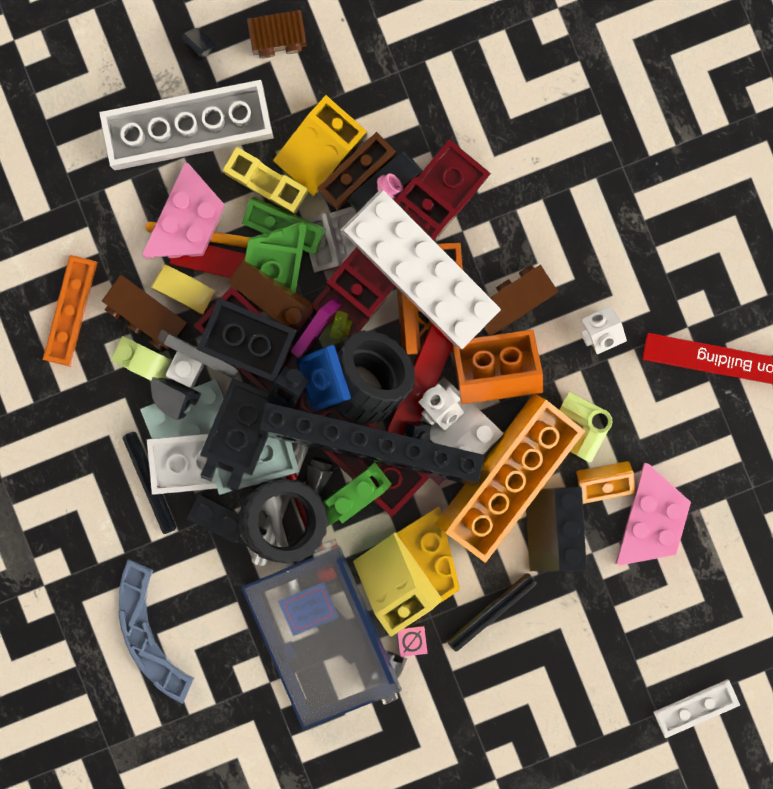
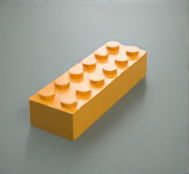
(510, 477)

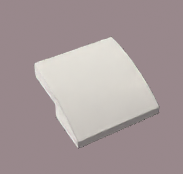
(334, 245)

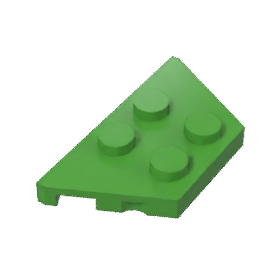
(278, 253)

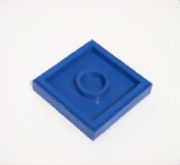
(325, 377)

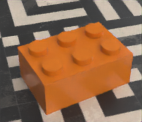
(498, 367)

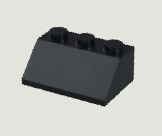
(556, 530)

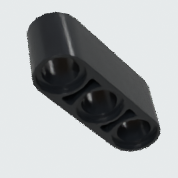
(401, 166)

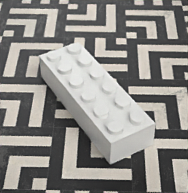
(186, 125)
(420, 269)

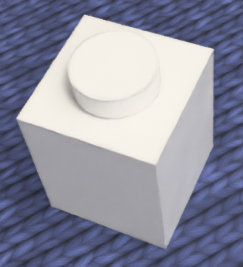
(185, 369)

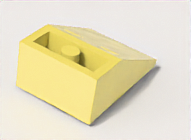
(395, 584)

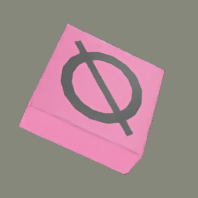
(412, 641)

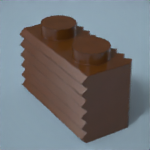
(277, 34)

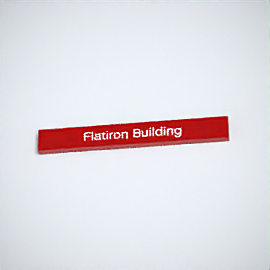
(708, 358)

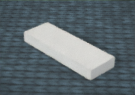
(696, 708)

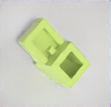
(141, 359)

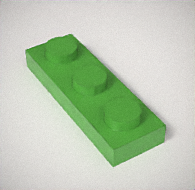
(268, 218)

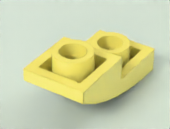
(182, 289)

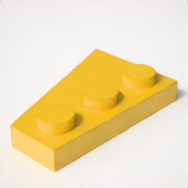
(432, 552)

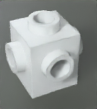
(603, 330)
(441, 406)

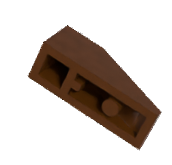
(271, 296)

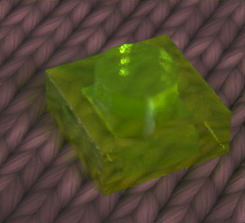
(341, 326)

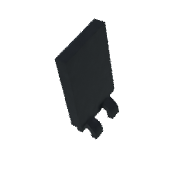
(234, 436)

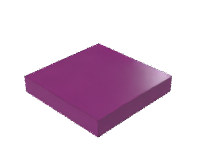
(316, 327)

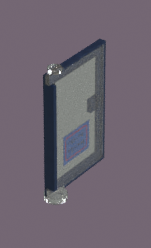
(322, 637)

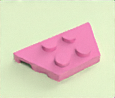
(186, 219)
(654, 519)

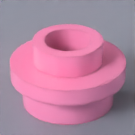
(390, 185)

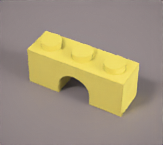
(265, 182)

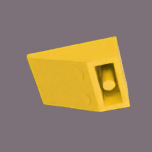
(320, 145)

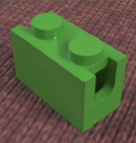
(358, 492)

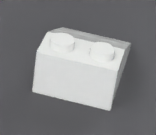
(469, 432)

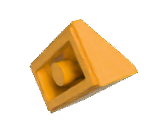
(606, 482)

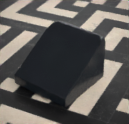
(198, 43)

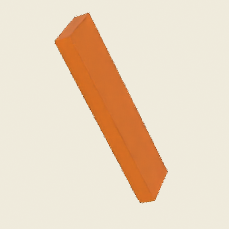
(70, 310)

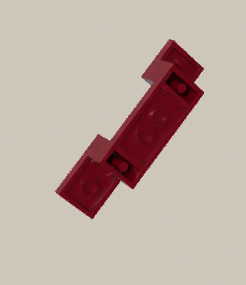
(432, 204)

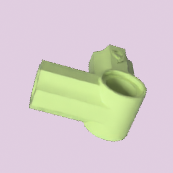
(583, 413)

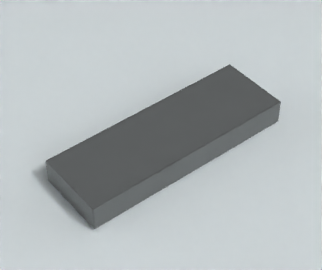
(191, 351)

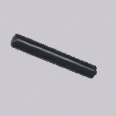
(142, 468)
(491, 612)

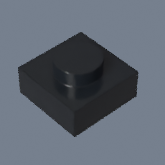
(418, 430)

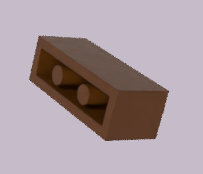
(356, 171)
(520, 297)
(142, 312)

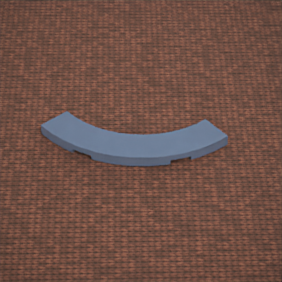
(139, 636)

